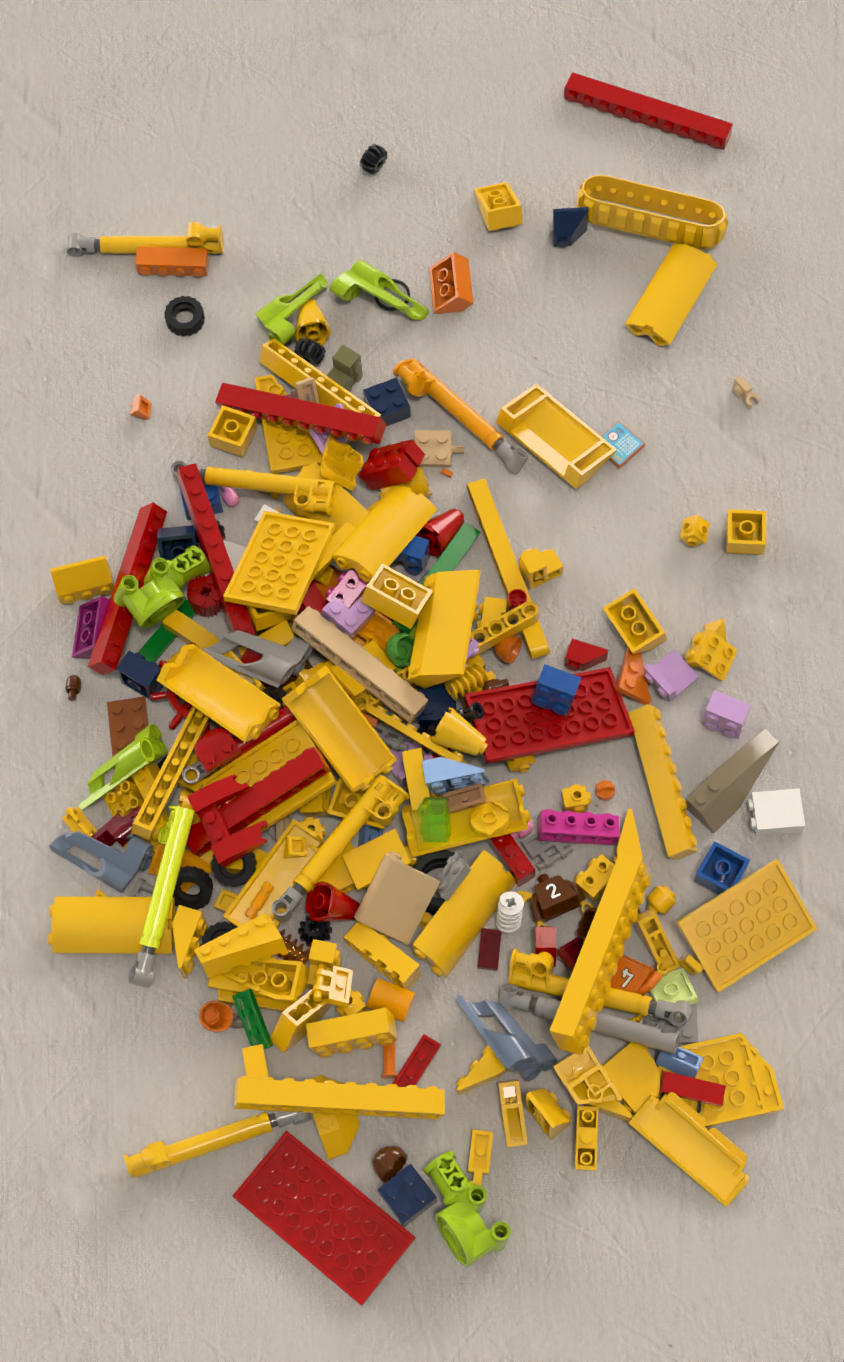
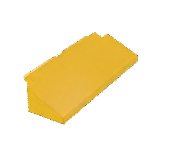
(277, 872)
(686, 1141)

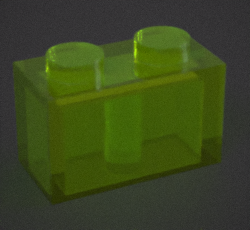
(435, 819)

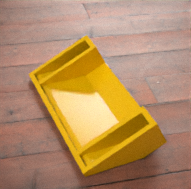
(555, 435)
(444, 628)

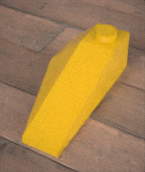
(273, 978)

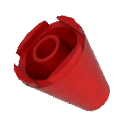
(441, 530)
(330, 904)

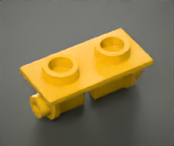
(78, 821)

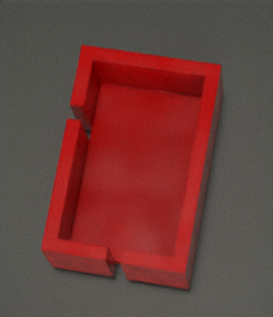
(391, 465)

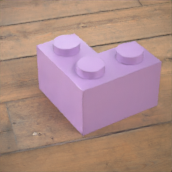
(345, 619)

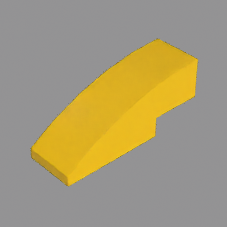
(189, 630)
(415, 777)
(512, 1113)

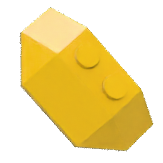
(335, 1129)

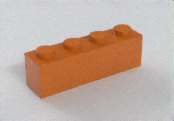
(172, 261)

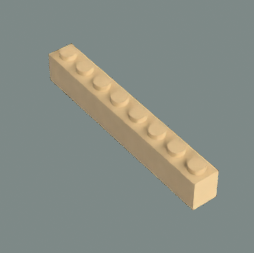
(359, 664)

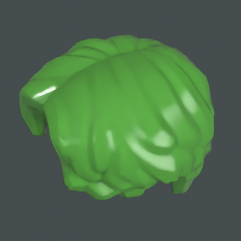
(400, 649)

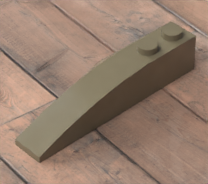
(731, 783)

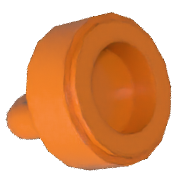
(605, 790)

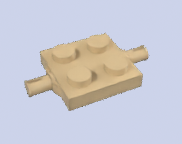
(436, 447)

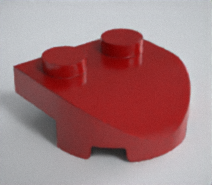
(216, 748)

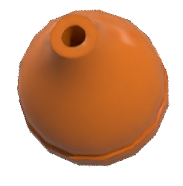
(508, 649)

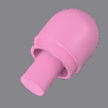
(229, 496)
(522, 834)

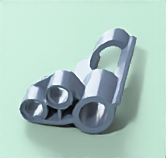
(117, 867)
(513, 1050)

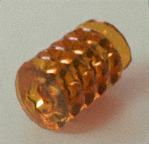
(294, 953)

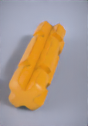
(259, 900)

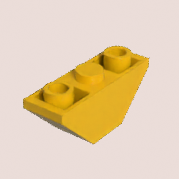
(586, 1138)

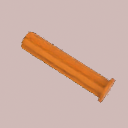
(389, 1062)

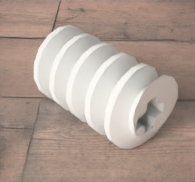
(509, 912)

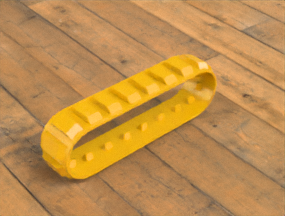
(654, 200)

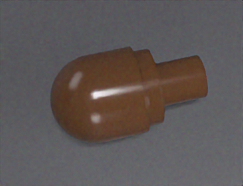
(495, 683)
(73, 687)

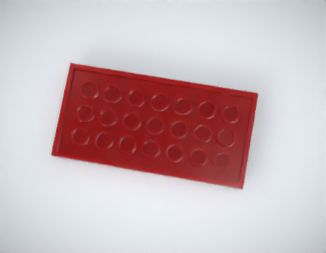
(523, 729)
(324, 1218)

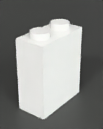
(776, 812)

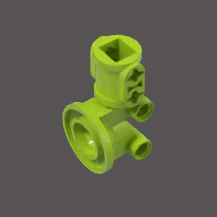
(162, 587)
(460, 1221)

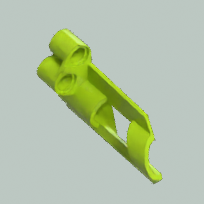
(366, 277)
(276, 312)
(141, 752)

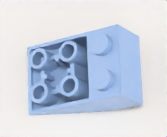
(446, 775)

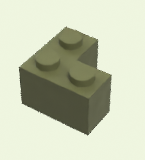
(346, 368)

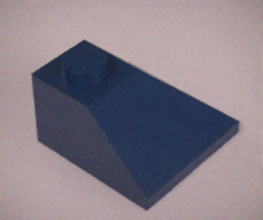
(568, 225)

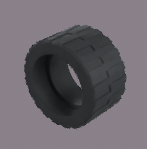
(431, 862)

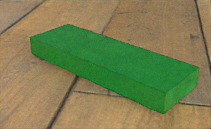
(252, 1019)

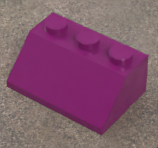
(88, 626)

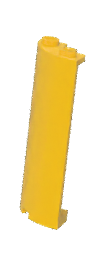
(671, 294)
(344, 508)
(384, 532)
(219, 693)
(339, 730)
(506, 792)
(463, 915)
(104, 925)

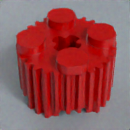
(196, 594)

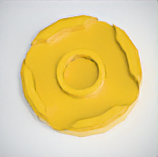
(490, 819)

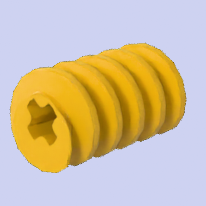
(472, 677)

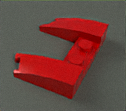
(225, 846)

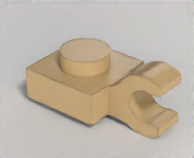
(744, 391)

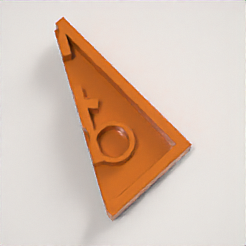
(632, 679)

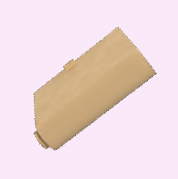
(396, 898)

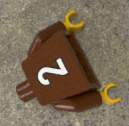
(555, 897)

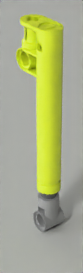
(174, 837)

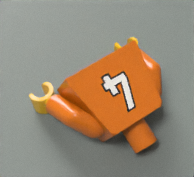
(636, 976)

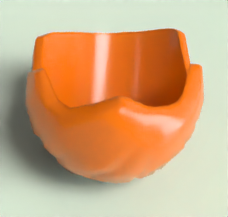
(216, 1016)

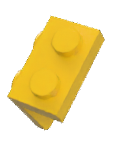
(711, 654)

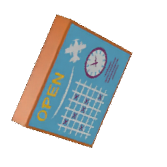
(624, 441)

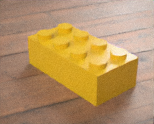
(352, 1032)

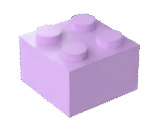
(726, 715)

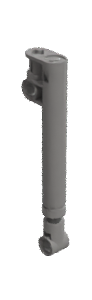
(649, 1032)

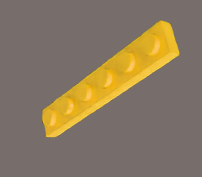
(410, 731)

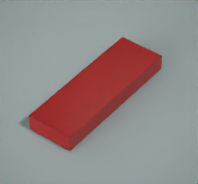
(417, 1062)
(693, 1088)

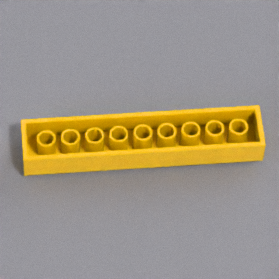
(600, 954)

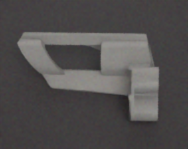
(277, 660)

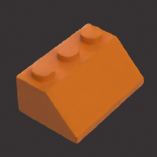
(451, 284)

